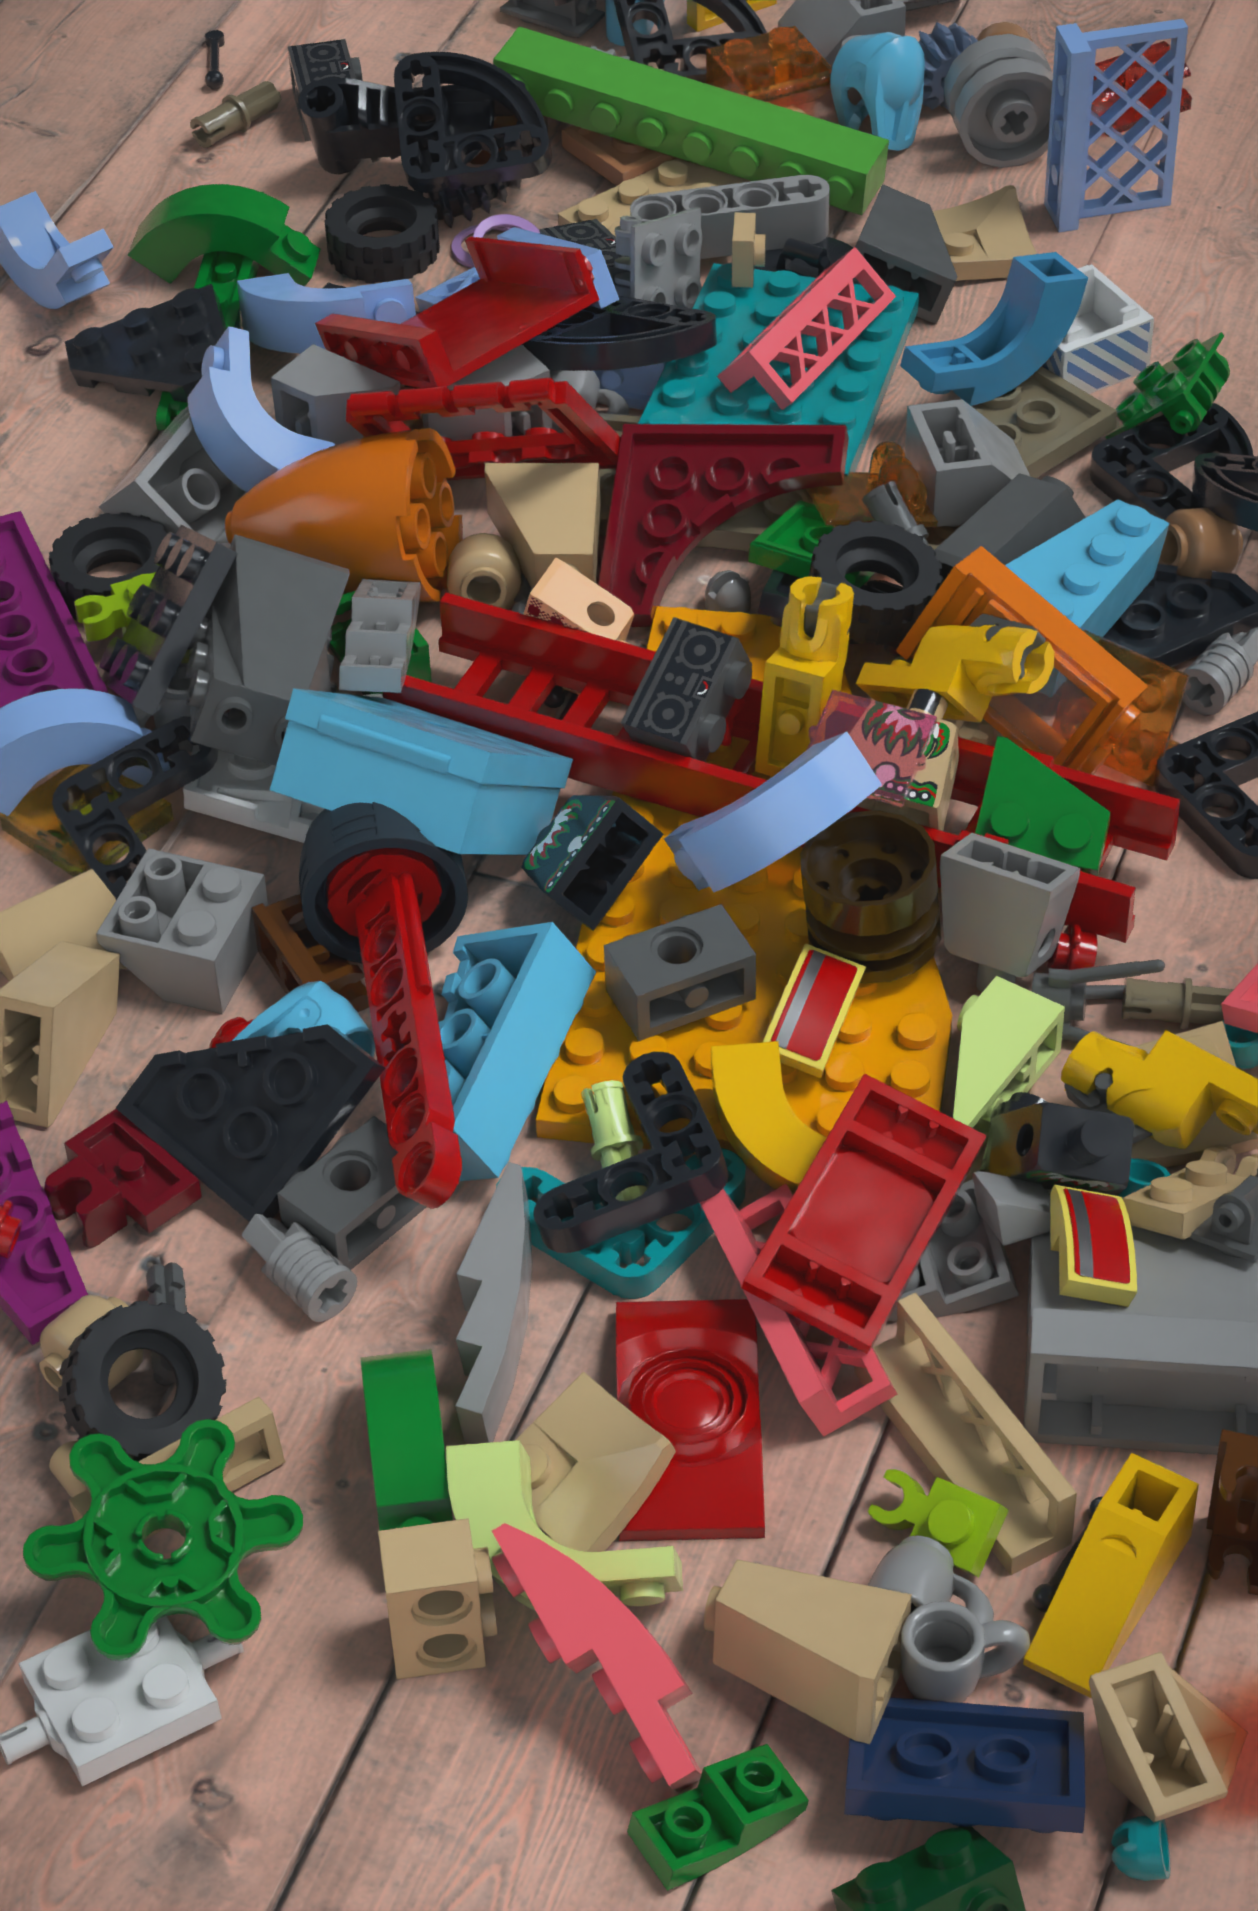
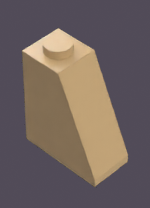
(547, 513)
(52, 1026)
(811, 1642)

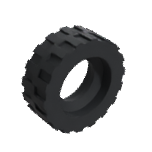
(382, 257)
(102, 542)
(885, 551)
(150, 1328)

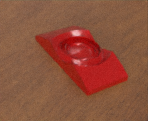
(864, 1213)
(696, 1382)

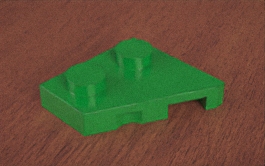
(1041, 810)

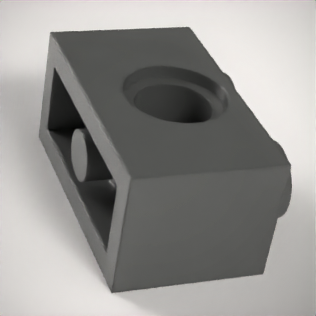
(680, 972)
(350, 1196)

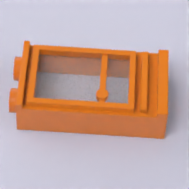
(1087, 690)

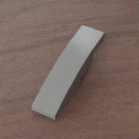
(380, 636)
(497, 1297)

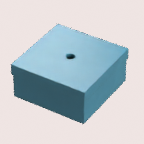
(446, 777)

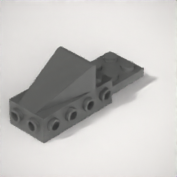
(258, 644)

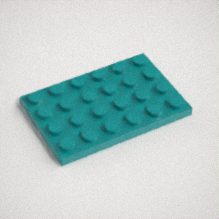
(843, 394)

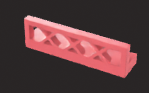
(797, 319)
(788, 1334)

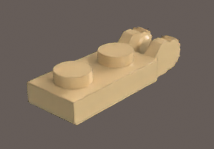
(1187, 1197)

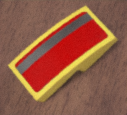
(814, 1008)
(1093, 1245)

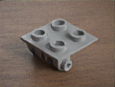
(661, 258)

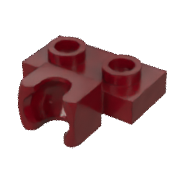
(117, 1174)

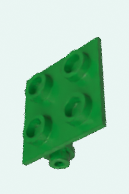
(1178, 389)

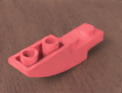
(589, 1625)

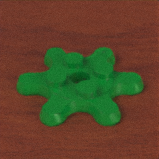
(177, 1495)

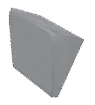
(1012, 1206)

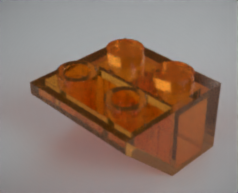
(770, 67)

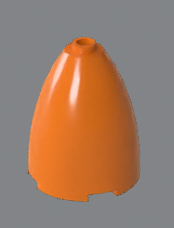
(363, 507)

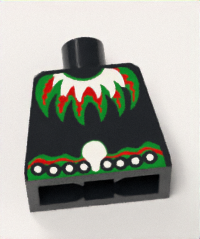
(590, 854)
(1067, 1148)

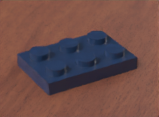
(971, 1766)

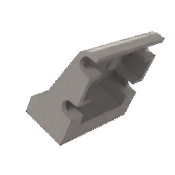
(1147, 1372)

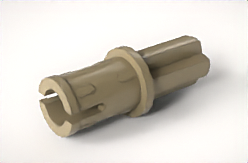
(235, 114)
(1172, 1002)

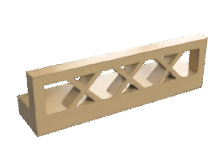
(973, 1436)

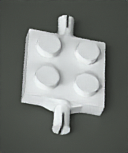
(116, 1711)

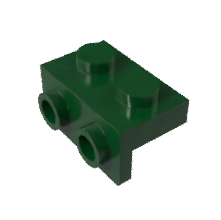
(947, 1873)

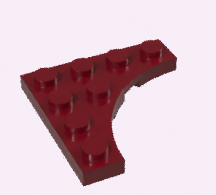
(691, 478)

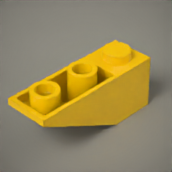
(1114, 1572)

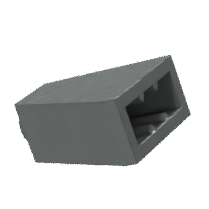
(908, 250)
(1013, 521)

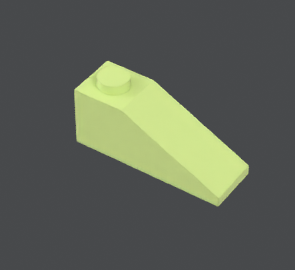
(1004, 1049)

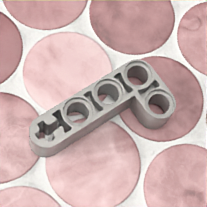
(783, 209)

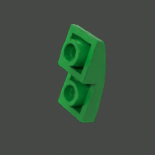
(725, 1816)

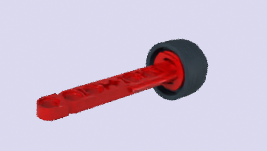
(385, 901)

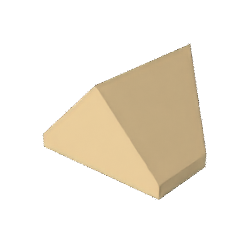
(1163, 1738)

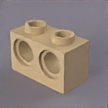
(437, 1598)

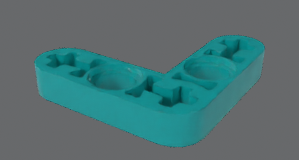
(665, 1248)

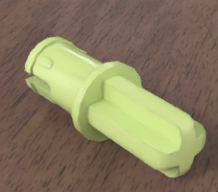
(612, 1129)

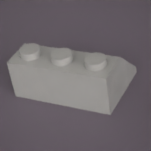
(177, 485)

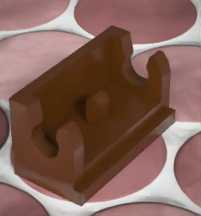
(298, 958)
(1235, 1505)

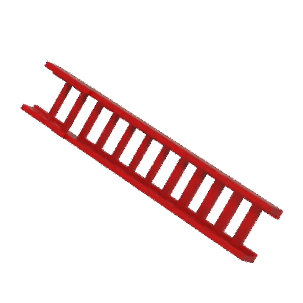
(613, 671)

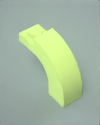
(494, 1488)

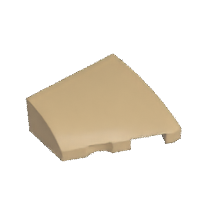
(62, 913)

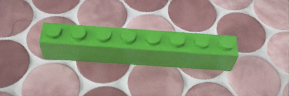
(693, 118)

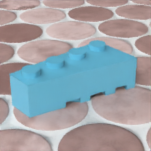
(1096, 565)
(505, 1032)

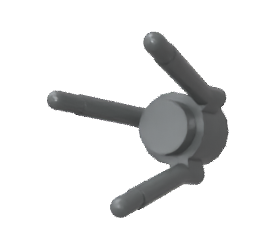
(1071, 989)

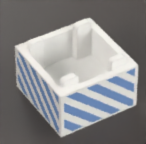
(1107, 337)

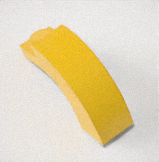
(758, 1115)

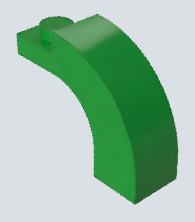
(222, 220)
(406, 1439)

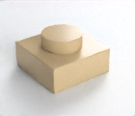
(747, 249)

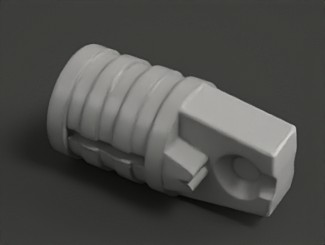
(1221, 671)
(301, 1267)

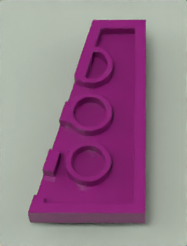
(41, 1273)

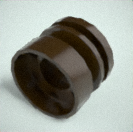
(873, 893)

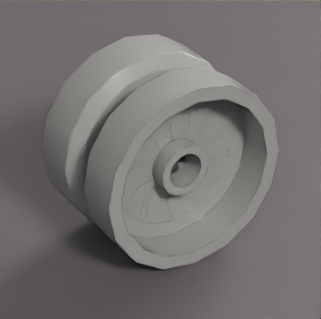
(1001, 100)

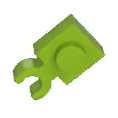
(105, 614)
(950, 1515)

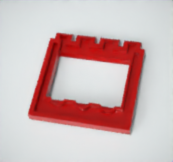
(584, 439)

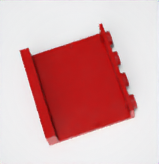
(517, 297)

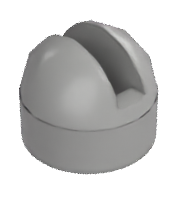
(728, 593)

